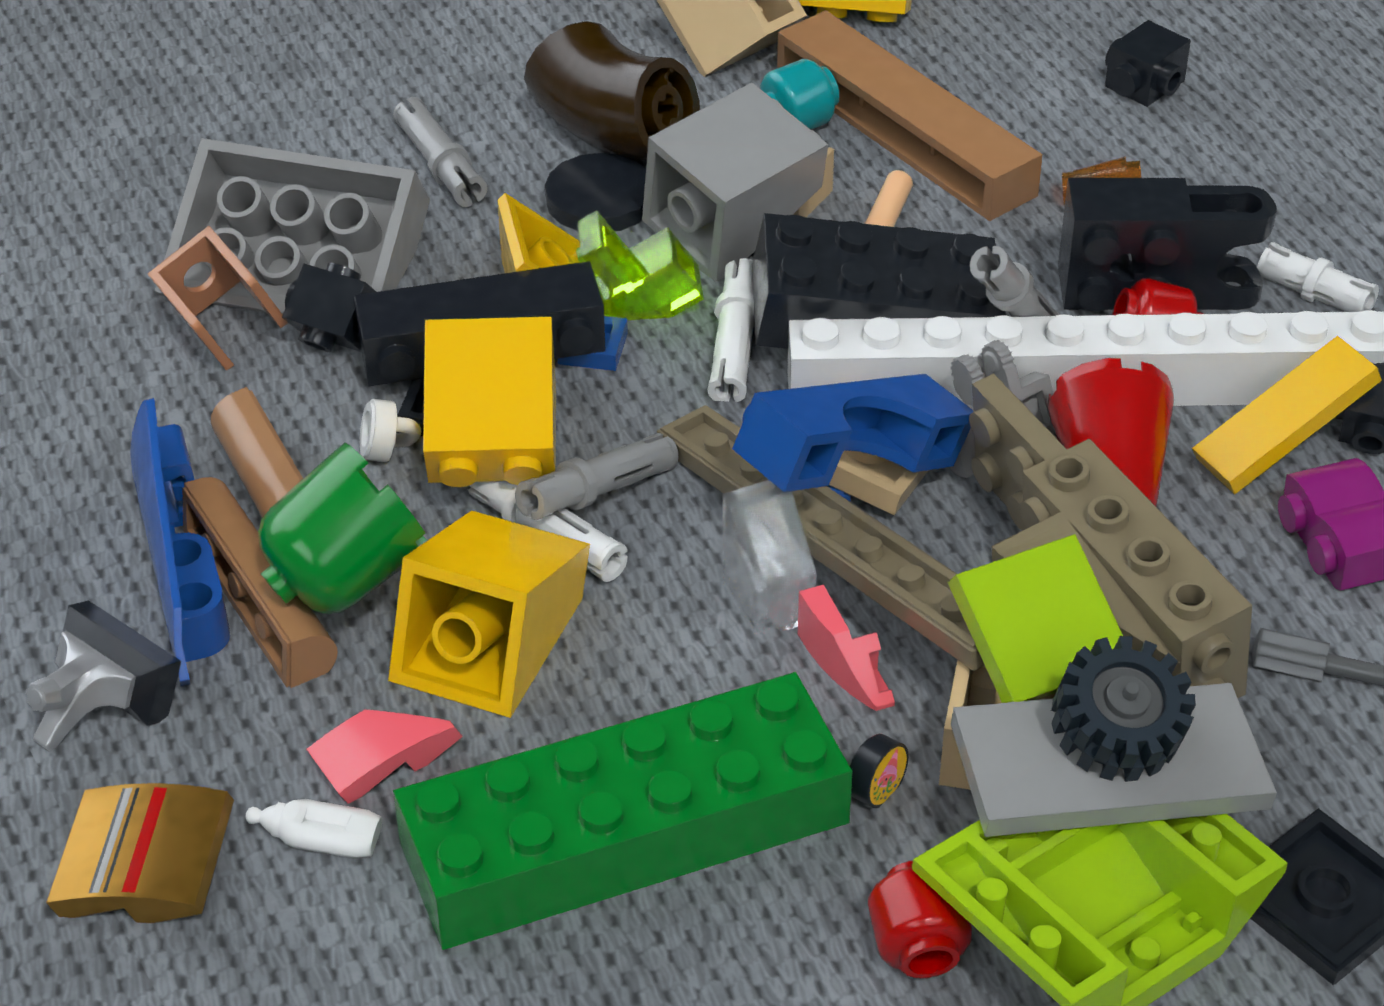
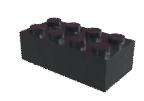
(860, 272)

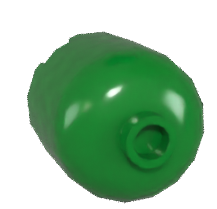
(336, 535)

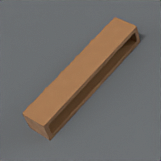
(917, 118)

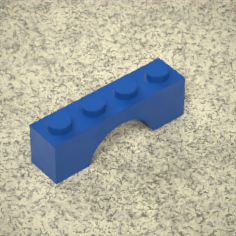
(802, 431)

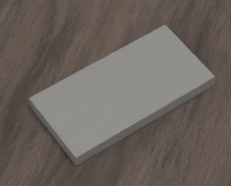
(1031, 785)

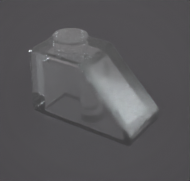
(765, 556)

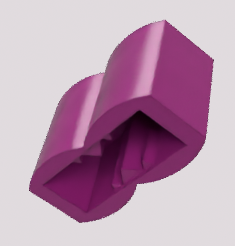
(1339, 520)

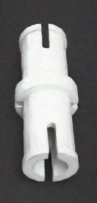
(1316, 279)

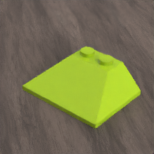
(1108, 906)

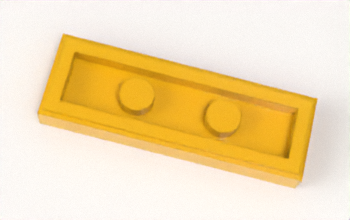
(1286, 414)

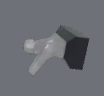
(102, 666)

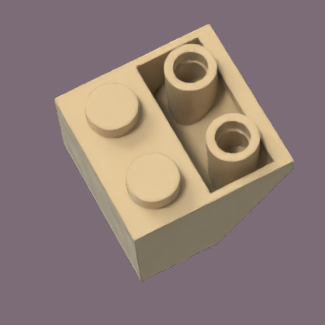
(728, 30)

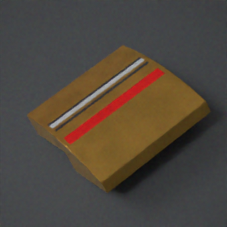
(141, 851)

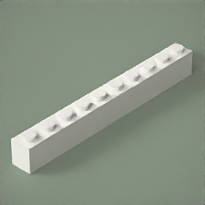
(1204, 355)

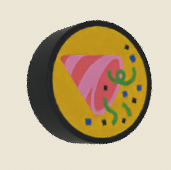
(878, 769)

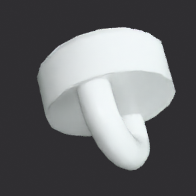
(379, 430)

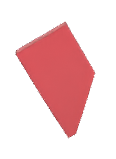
(845, 659)
(375, 745)

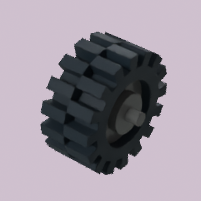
(1122, 708)

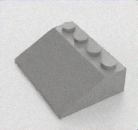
(298, 210)

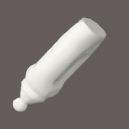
(321, 827)

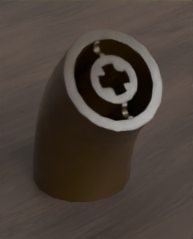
(607, 90)

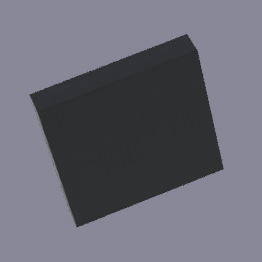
(1328, 899)

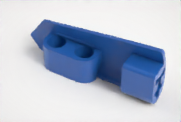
(181, 561)

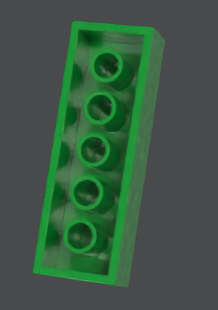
(621, 808)

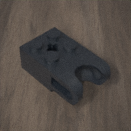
(1161, 232)

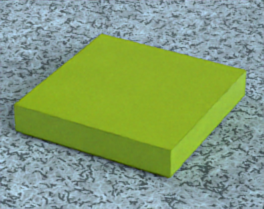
(1034, 616)

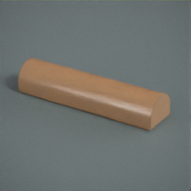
(254, 449)
(285, 633)

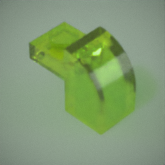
(640, 281)

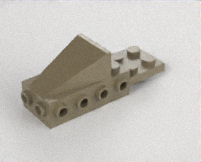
(1144, 564)

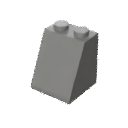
(725, 170)

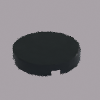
(599, 184)

